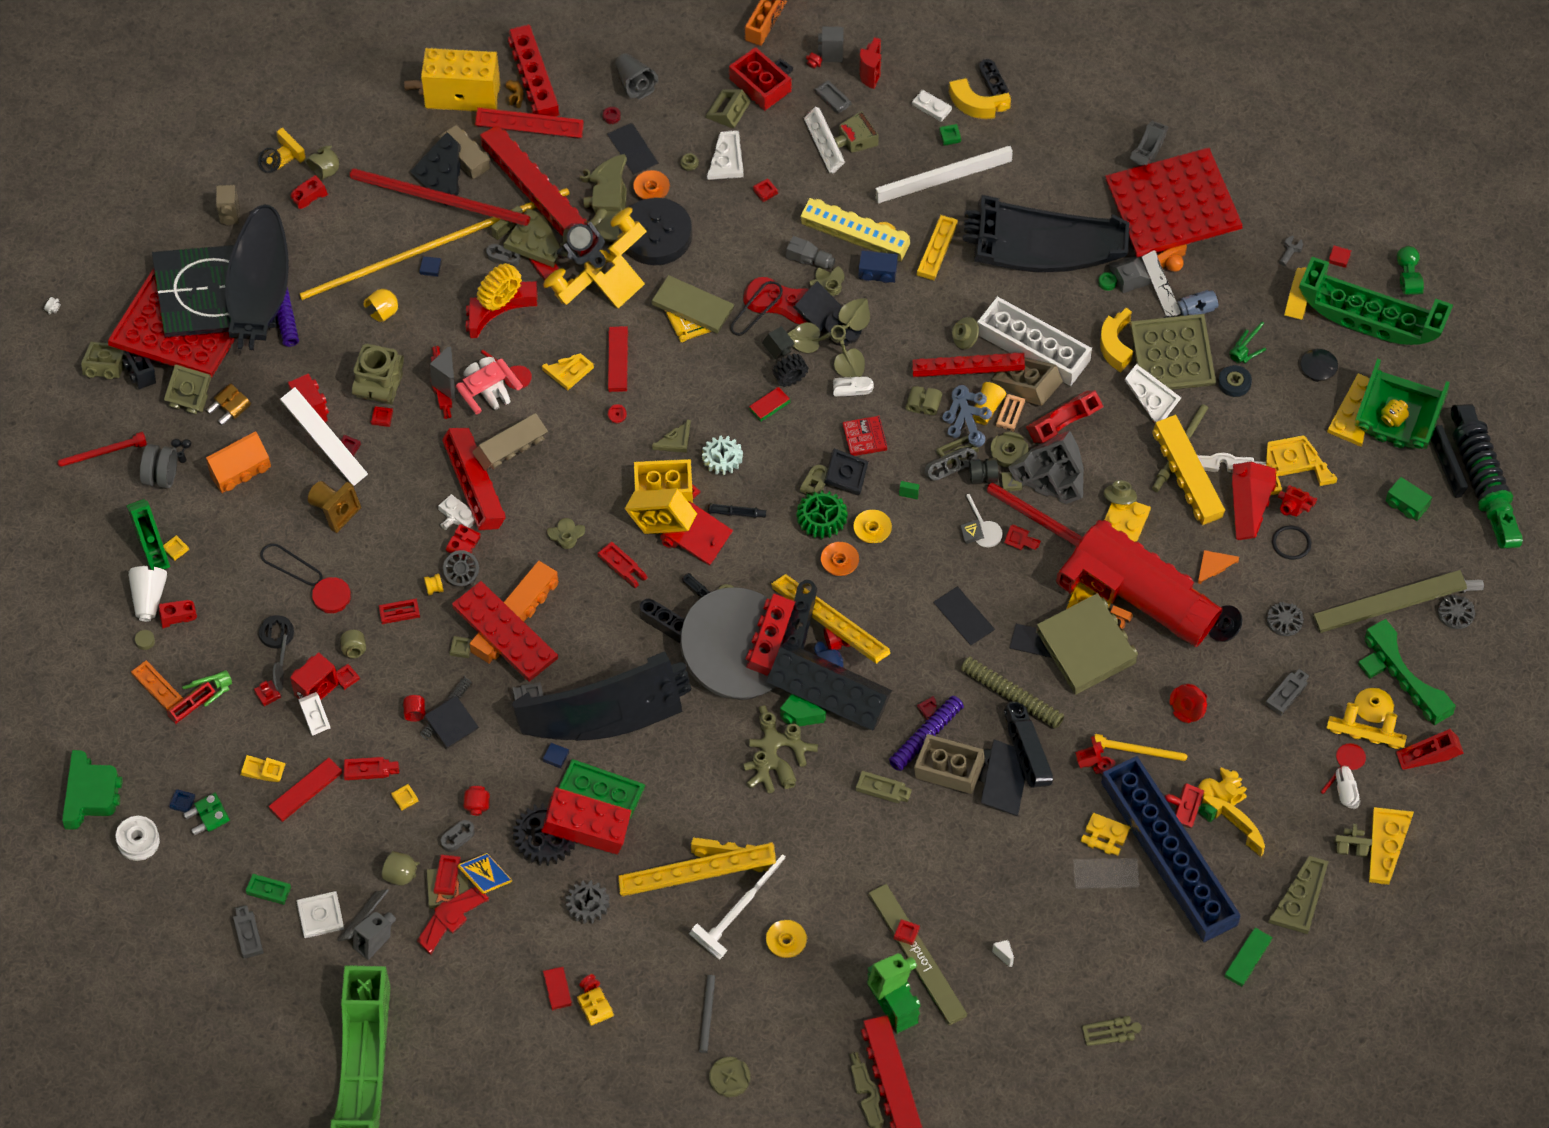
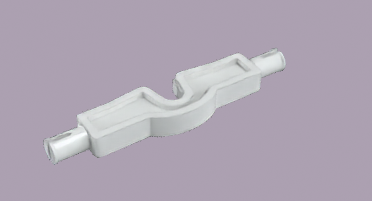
(1212, 463)

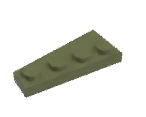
(1301, 898)

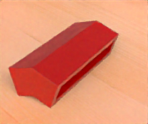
(189, 700)

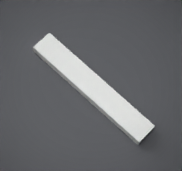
(323, 436)

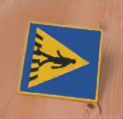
(484, 873)

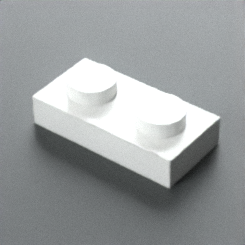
(931, 105)
(314, 713)

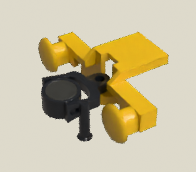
(619, 281)

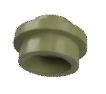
(689, 157)

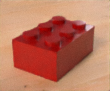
(760, 78)

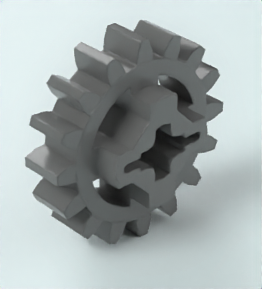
(595, 905)

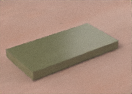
(692, 304)

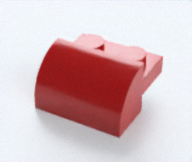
(871, 63)

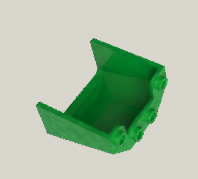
(1423, 408)

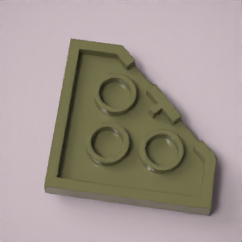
(534, 240)

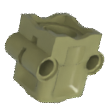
(377, 373)

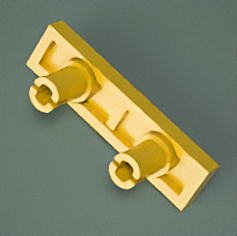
(1357, 730)

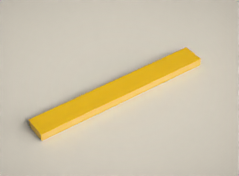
(836, 622)
(697, 869)

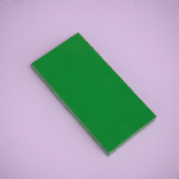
(602, 785)

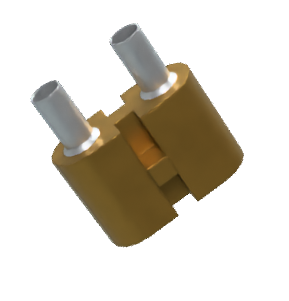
(231, 401)

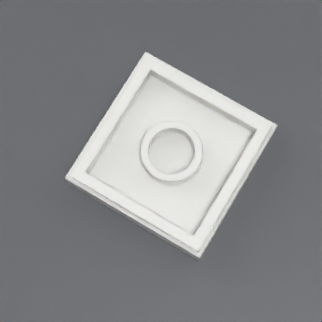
(320, 914)

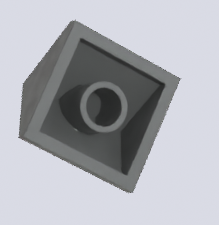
(442, 373)

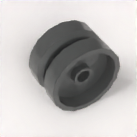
(158, 466)

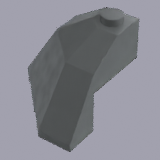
(1052, 468)

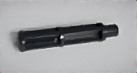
(735, 510)
(695, 585)

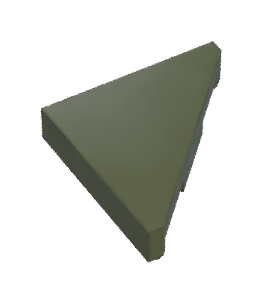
(675, 440)

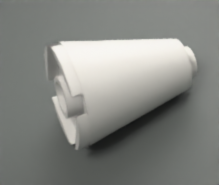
(146, 590)

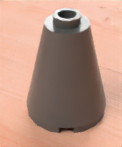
(636, 76)

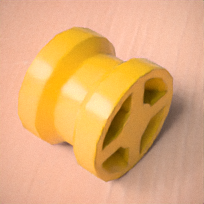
(433, 584)

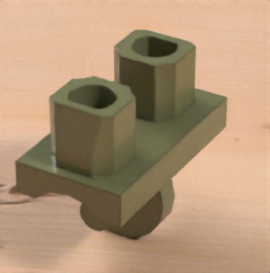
(1343, 842)

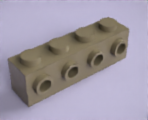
(510, 442)

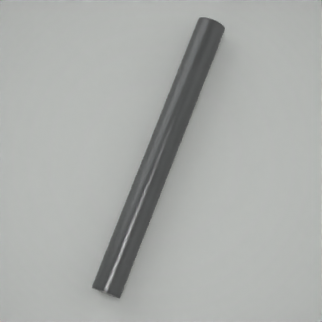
(707, 1014)

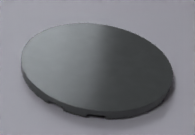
(718, 639)

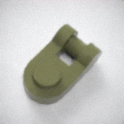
(816, 476)

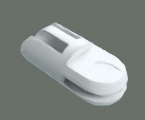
(852, 386)
(1347, 788)

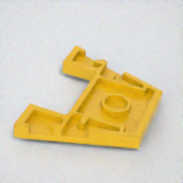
(1296, 456)

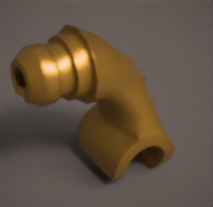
(518, 97)

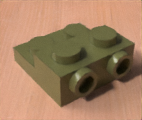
(102, 361)
(187, 389)

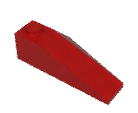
(1251, 496)

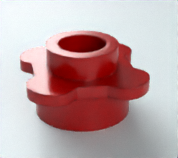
(1110, 763)

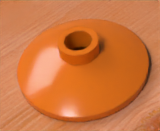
(648, 180)
(839, 551)

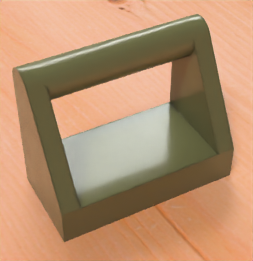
(734, 109)

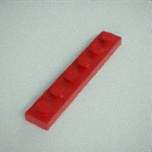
(530, 123)
(968, 364)

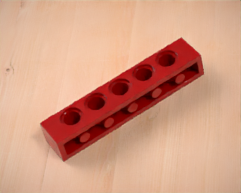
(533, 70)

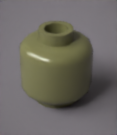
(353, 643)

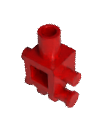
(1295, 501)

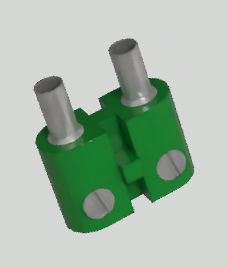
(211, 813)

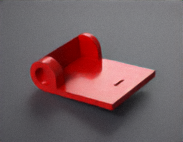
(699, 537)

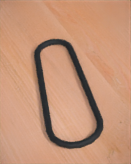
(766, 283)
(296, 557)

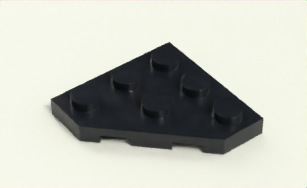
(440, 166)

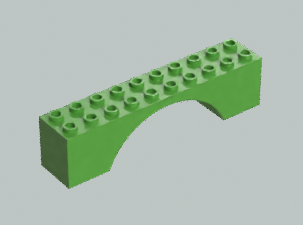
(363, 1047)

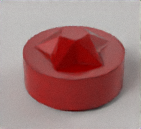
(617, 413)

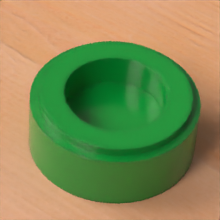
(1107, 281)

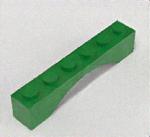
(1432, 701)

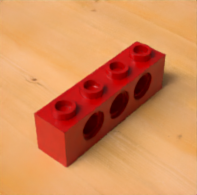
(782, 609)

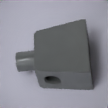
(372, 933)

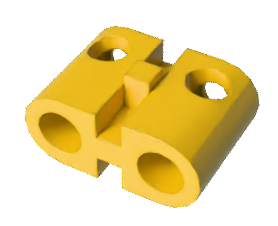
(595, 1006)

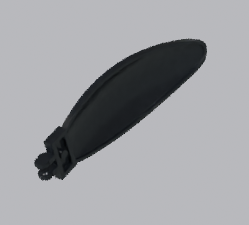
(257, 276)

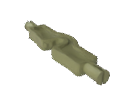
(864, 1085)

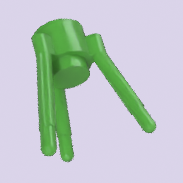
(220, 680)

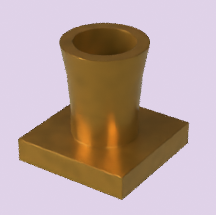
(337, 506)

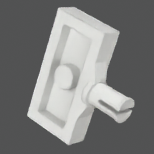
(456, 513)

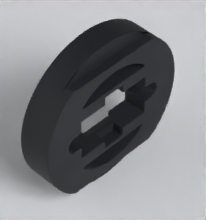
(270, 621)

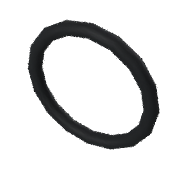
(1288, 556)

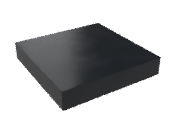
(816, 305)
(846, 471)
(451, 722)

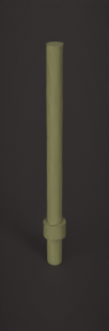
(1164, 473)

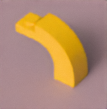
(976, 105)
(1112, 349)

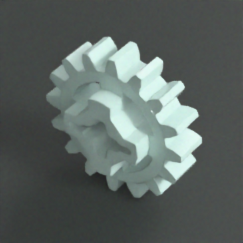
(731, 452)

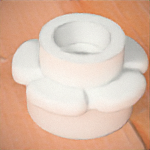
(52, 305)

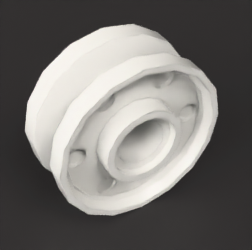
(133, 828)

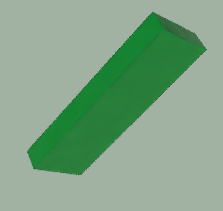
(1248, 957)

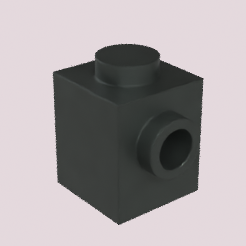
(778, 343)

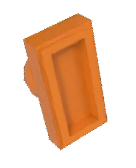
(1173, 258)

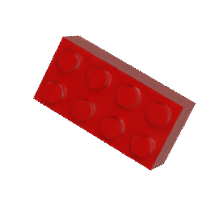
(586, 821)

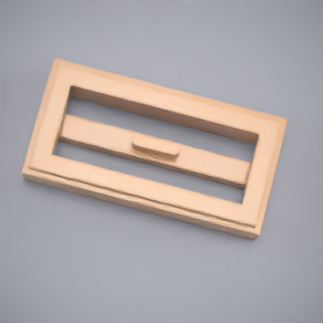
(1005, 425)

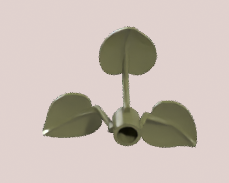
(853, 314)

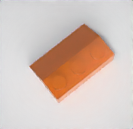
(238, 462)

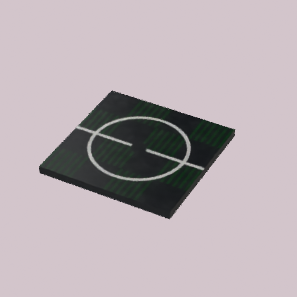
(176, 276)

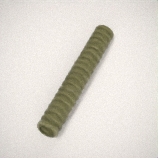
(1012, 692)

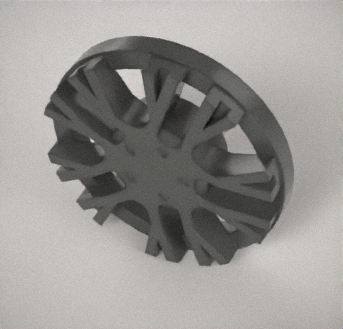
(461, 568)
(1456, 611)
(1285, 619)

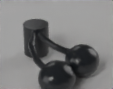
(185, 444)

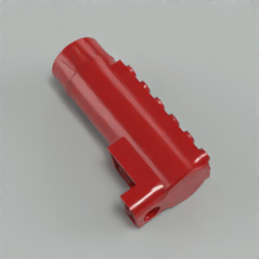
(1118, 566)

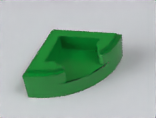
(1207, 811)

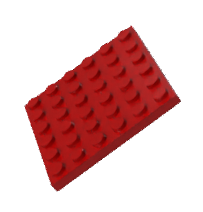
(1174, 202)
(143, 334)

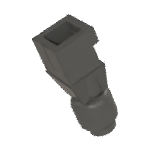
(807, 253)

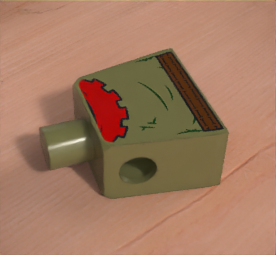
(857, 134)

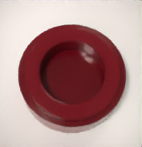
(611, 115)

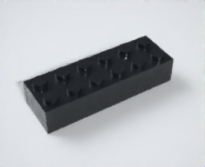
(829, 686)

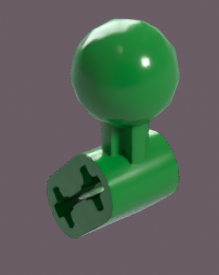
(1410, 281)

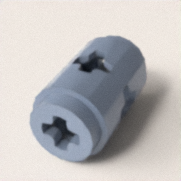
(1207, 304)

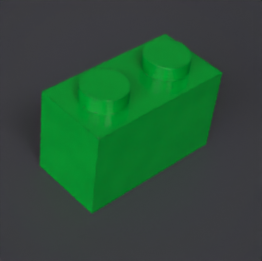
(1408, 499)

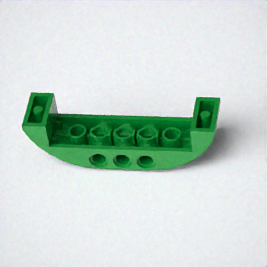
(1371, 311)

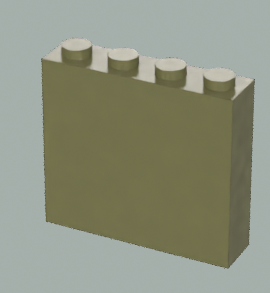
(1087, 643)

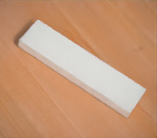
(824, 140)

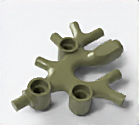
(768, 759)

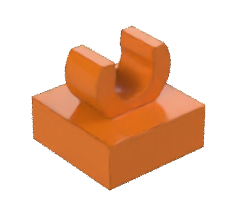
(1122, 615)

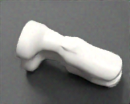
(493, 392)

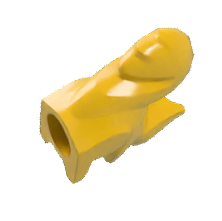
(1225, 790)

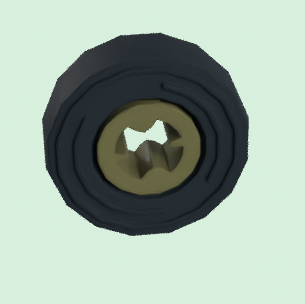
(1234, 389)

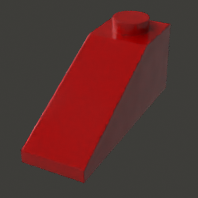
(1431, 750)

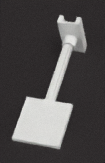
(710, 939)

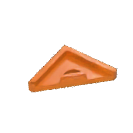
(1215, 563)

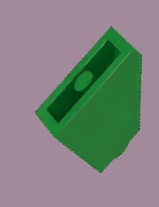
(801, 712)

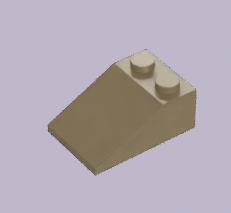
(1033, 383)

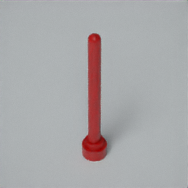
(137, 440)

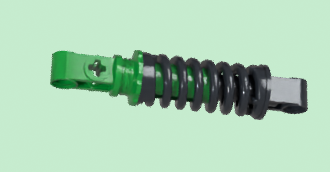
(1485, 474)

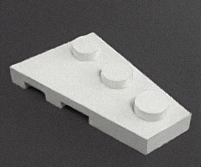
(727, 157)
(1152, 394)

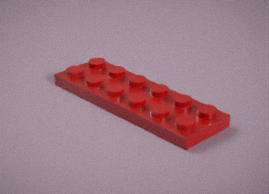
(505, 631)

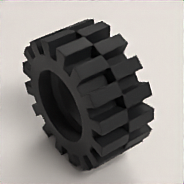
(790, 370)

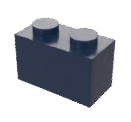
(878, 266)

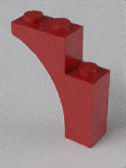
(480, 316)

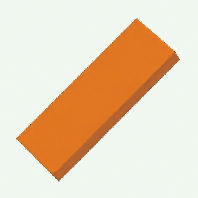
(156, 685)

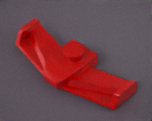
(450, 916)

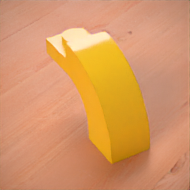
(1296, 302)

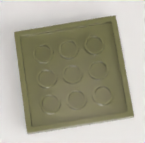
(1174, 350)

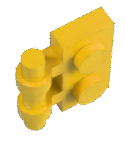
(1107, 829)

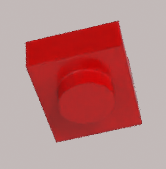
(1091, 755)

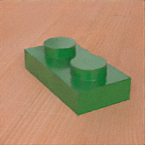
(268, 889)

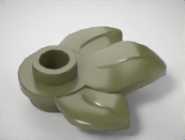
(830, 280)
(566, 533)

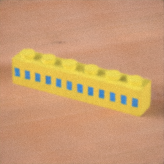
(854, 229)

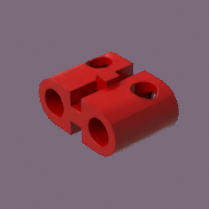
(463, 539)

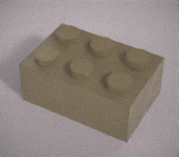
(949, 764)

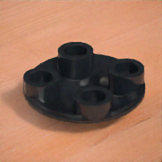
(1319, 364)

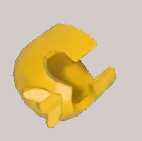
(384, 302)

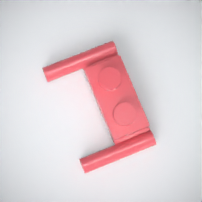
(484, 379)

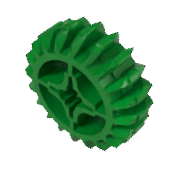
(814, 521)

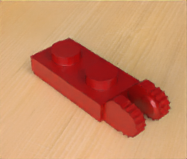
(621, 564)

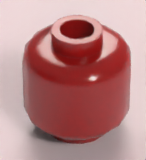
(476, 800)

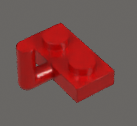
(1187, 804)

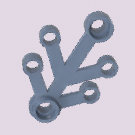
(966, 414)

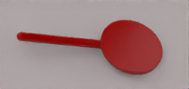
(522, 373)
(1350, 756)

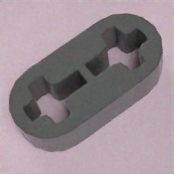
(502, 256)
(456, 834)

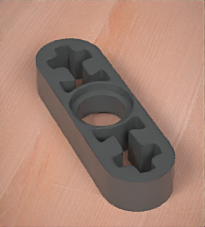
(959, 464)

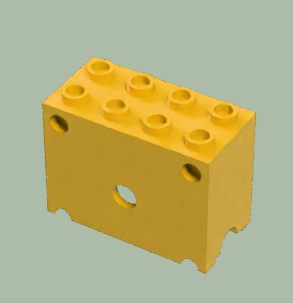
(460, 72)

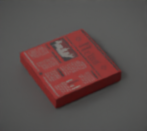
(865, 436)

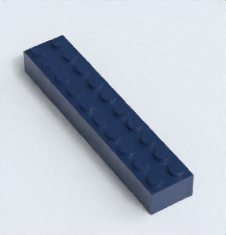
(1170, 849)

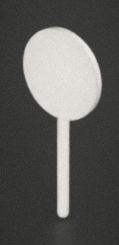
(991, 530)

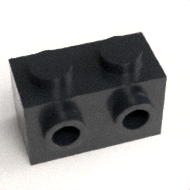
(140, 369)

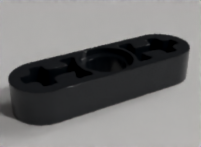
(994, 74)

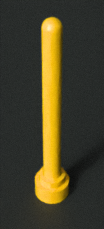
(1140, 749)

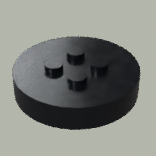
(667, 231)

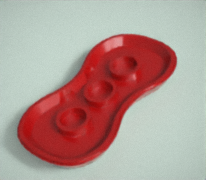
(768, 294)

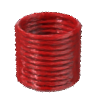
(413, 704)

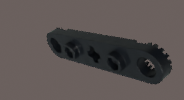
(801, 613)

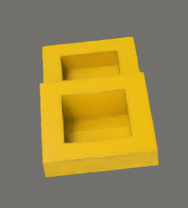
(264, 770)

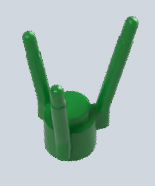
(1239, 352)

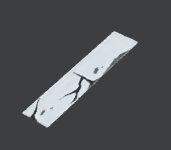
(1161, 284)

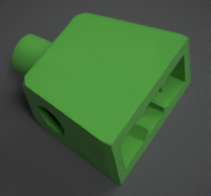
(890, 974)

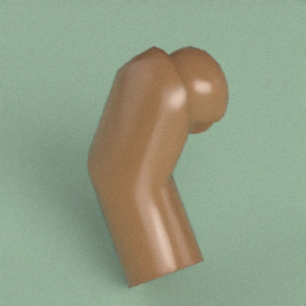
(415, 84)

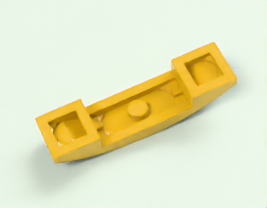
(1240, 820)

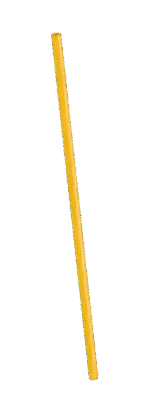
(410, 253)

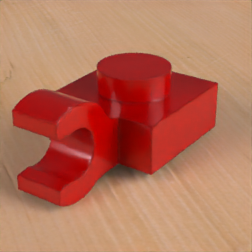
(1019, 538)

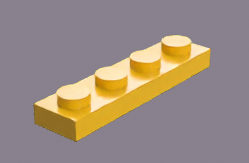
(937, 247)

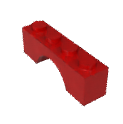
(1054, 421)

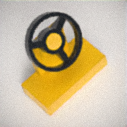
(289, 150)

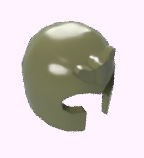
(323, 164)
(399, 868)

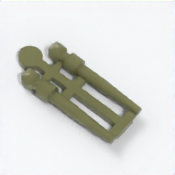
(1135, 1028)

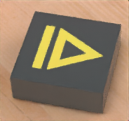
(972, 531)

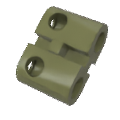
(924, 400)

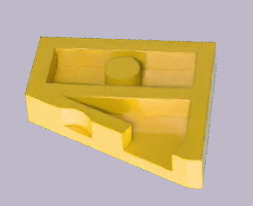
(569, 370)

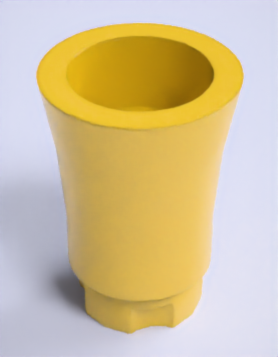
(994, 395)

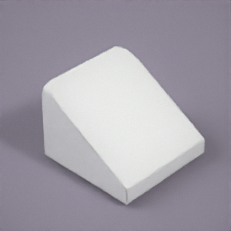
(1004, 952)

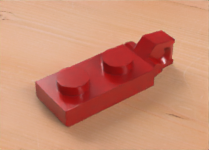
(369, 768)

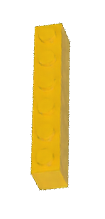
(1188, 469)

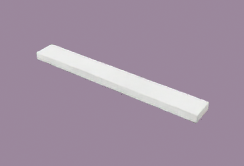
(943, 174)

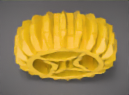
(499, 286)

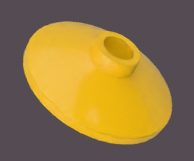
(872, 519)
(1374, 712)
(786, 930)

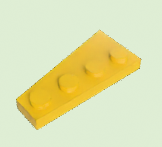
(1344, 420)
(1388, 836)
(707, 847)

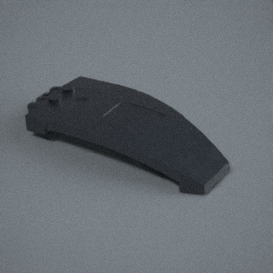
(1042, 239)
(608, 706)

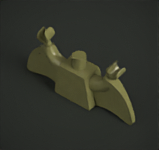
(608, 195)

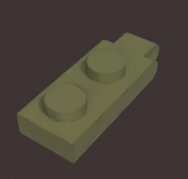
(883, 787)

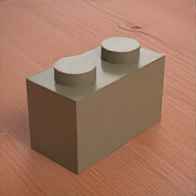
(227, 204)

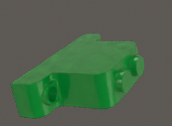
(148, 534)
(90, 790)

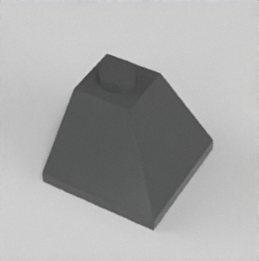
(1130, 273)

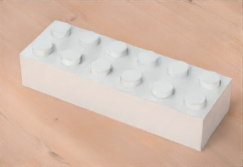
(1023, 333)

